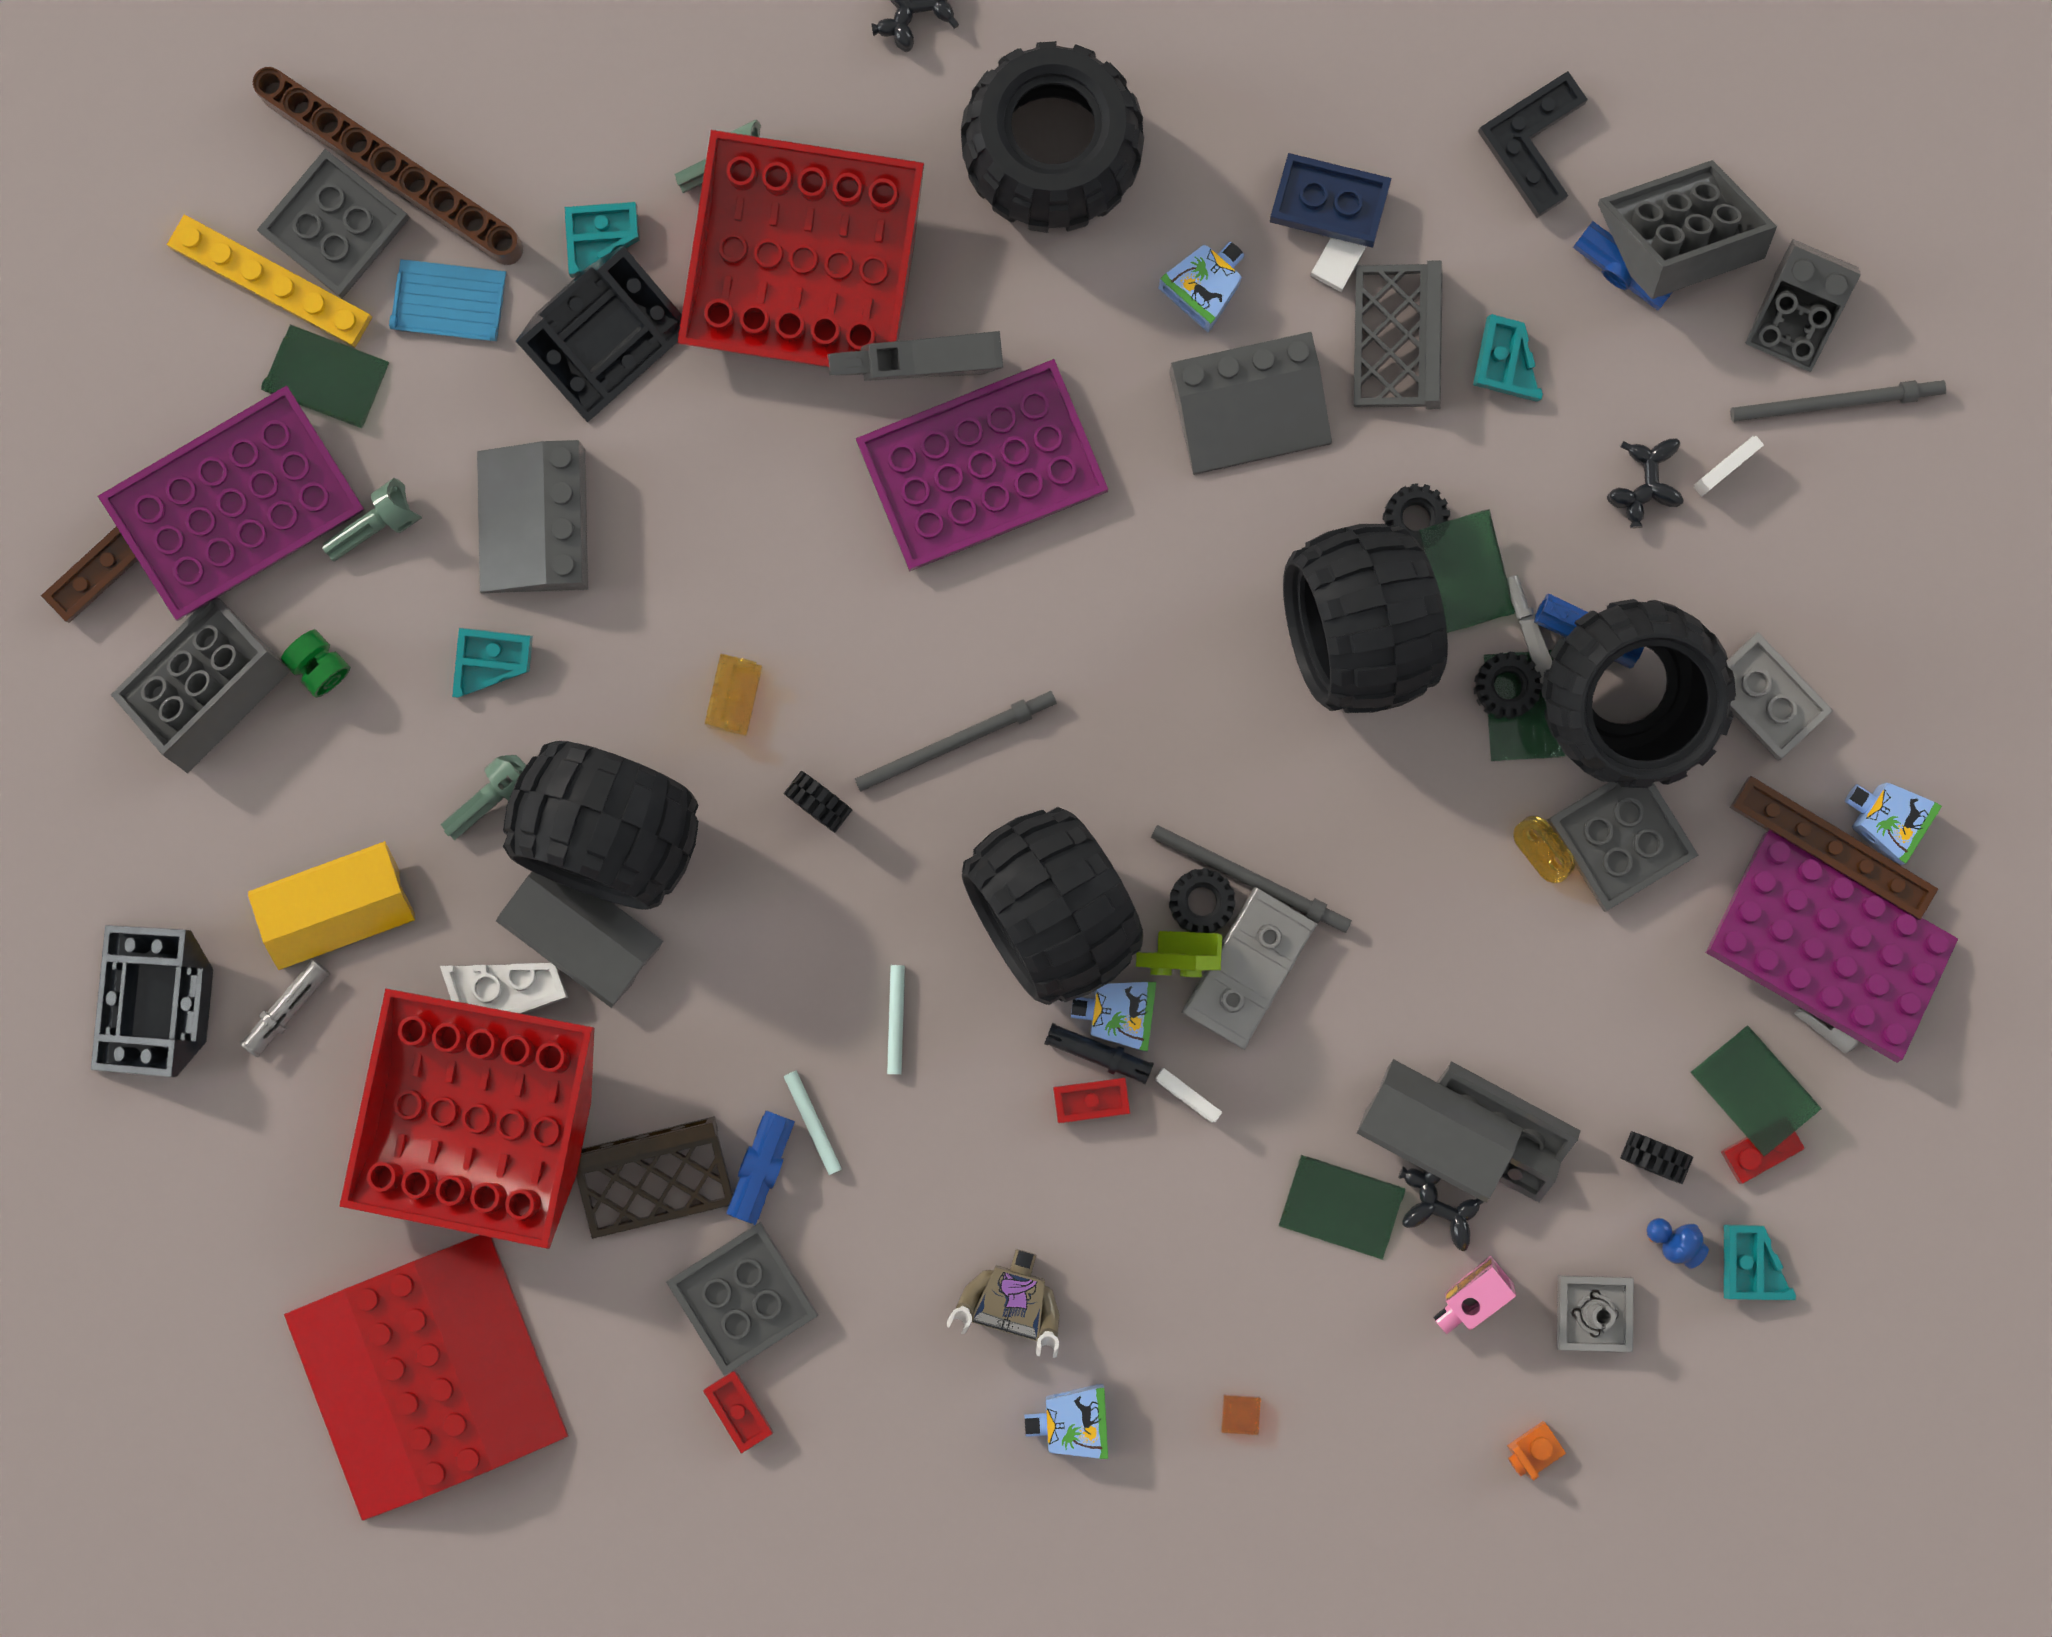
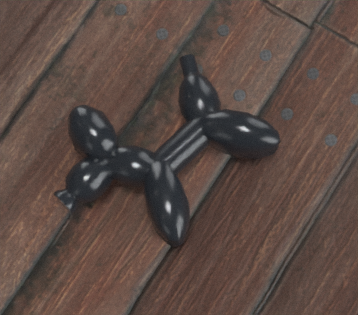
(903, 16)
(1652, 488)
(1430, 1205)

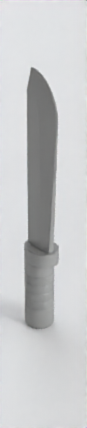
(1534, 640)

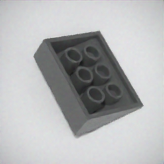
(1686, 228)
(1251, 402)
(532, 517)
(200, 684)

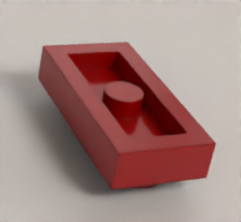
(1091, 1100)
(1748, 1162)
(738, 1411)

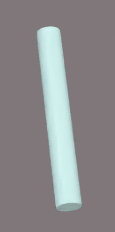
(896, 1013)
(812, 1122)

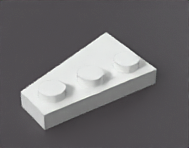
(506, 987)

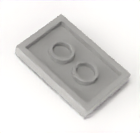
(1773, 697)

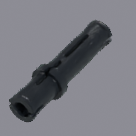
(1113, 1059)

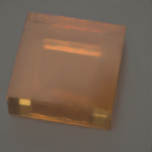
(1240, 1414)

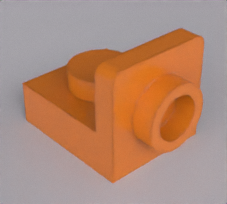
(1535, 1451)

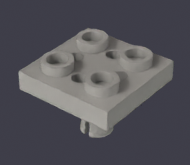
(1614, 1327)

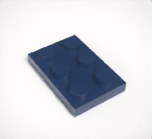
(1330, 200)

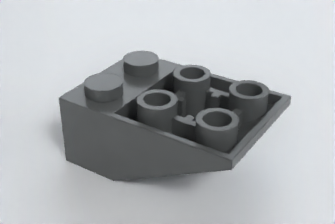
(1802, 305)

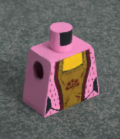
(1485, 1284)

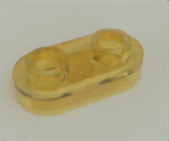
(1543, 849)

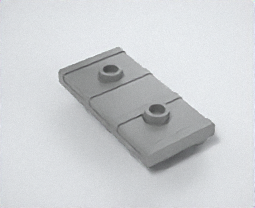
(1253, 967)

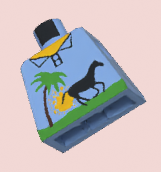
(1204, 283)
(1892, 819)
(1119, 1013)
(1073, 1423)

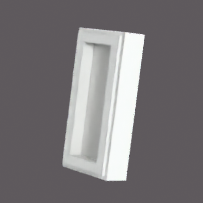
(1337, 263)
(1728, 465)
(1188, 1095)

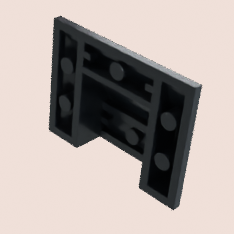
(601, 332)
(151, 1001)

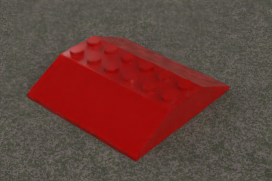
(799, 249)
(471, 1118)
(426, 1376)

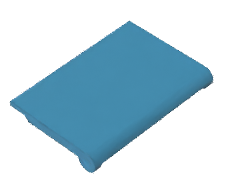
(448, 300)

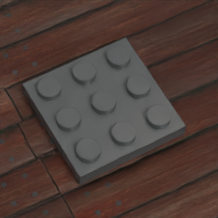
(333, 223)
(1622, 840)
(742, 1298)

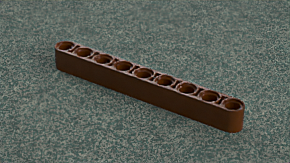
(376, 154)

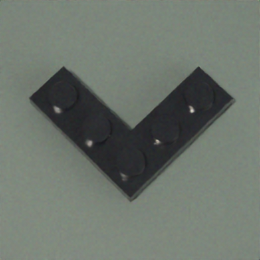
(1511, 143)

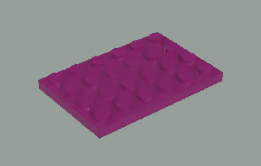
(982, 465)
(231, 503)
(1832, 947)

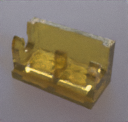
(733, 695)

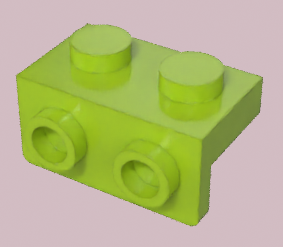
(1183, 951)

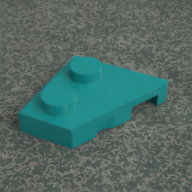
(597, 231)
(1506, 361)
(488, 659)
(1751, 1266)

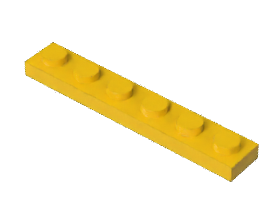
(269, 281)

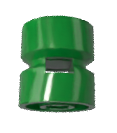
(312, 651)

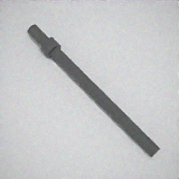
(1906, 392)
(1020, 711)
(1314, 910)

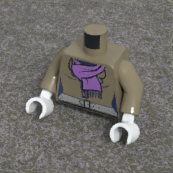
(1011, 1303)

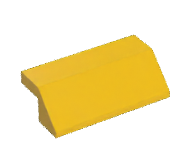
(330, 906)

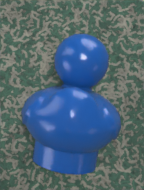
(1680, 1245)

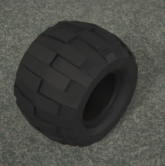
(1044, 192)
(1365, 618)
(1681, 727)
(601, 824)
(1053, 905)

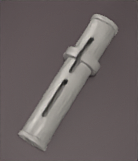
(284, 1008)

